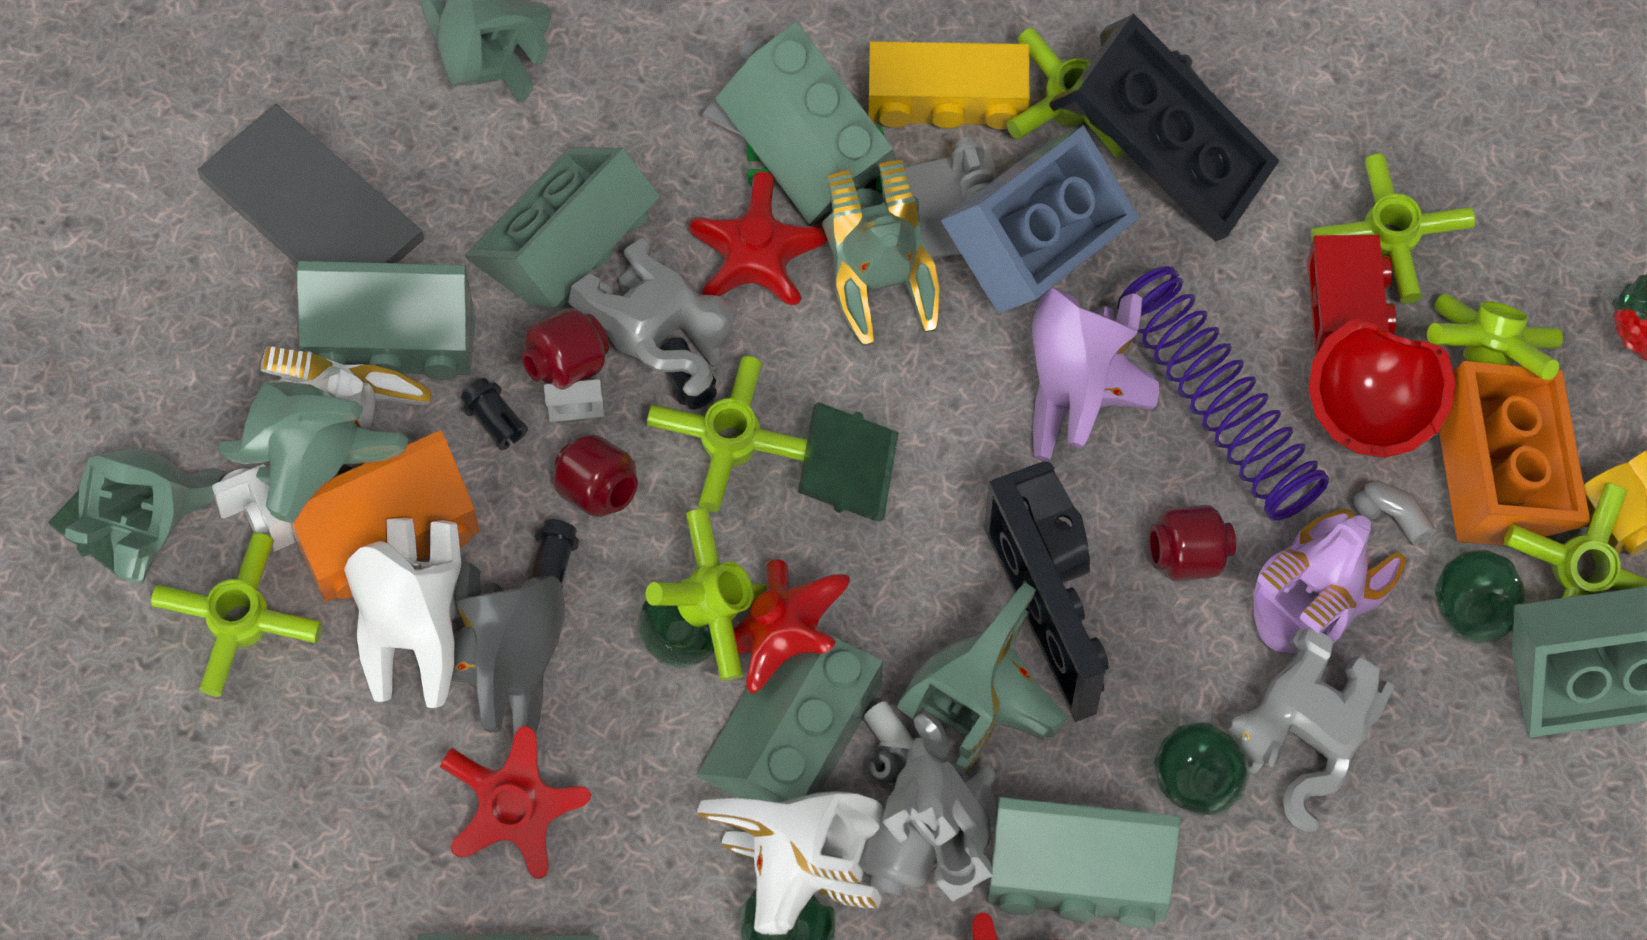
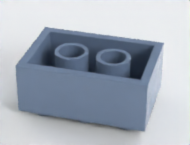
(1040, 219)

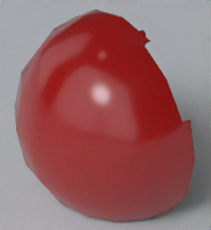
(1380, 389)

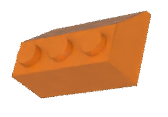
(1511, 454)
(355, 505)

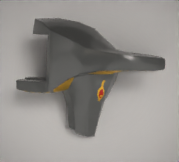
(506, 644)

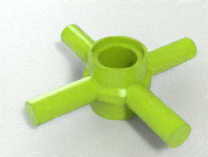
(1061, 77)
(1405, 214)
(1496, 335)
(727, 414)
(1566, 556)
(710, 594)
(239, 633)

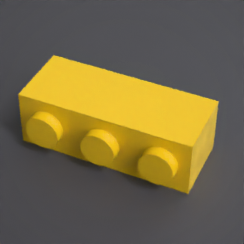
(947, 83)

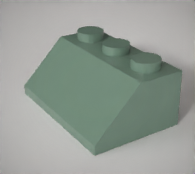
(803, 121)
(565, 224)
(388, 315)
(1582, 661)
(795, 726)
(1083, 861)

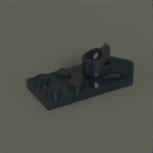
(1171, 126)
(1045, 554)

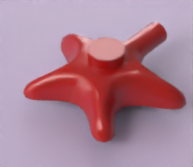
(756, 245)
(785, 622)
(512, 802)

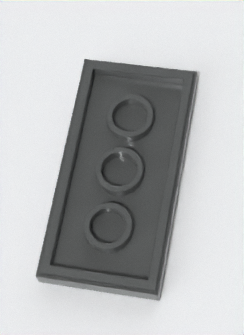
(306, 196)

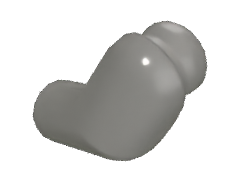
(1397, 503)

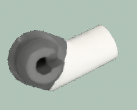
(893, 745)

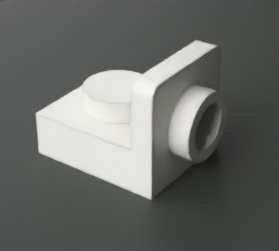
(244, 491)

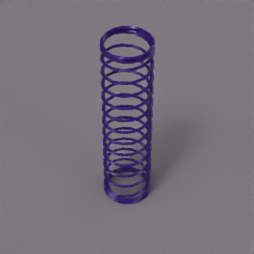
(1160, 296)

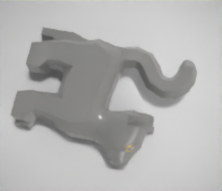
(653, 308)
(1319, 714)
(944, 810)

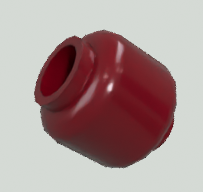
(565, 348)
(595, 476)
(1191, 543)

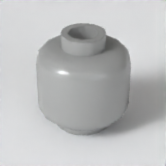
(895, 862)

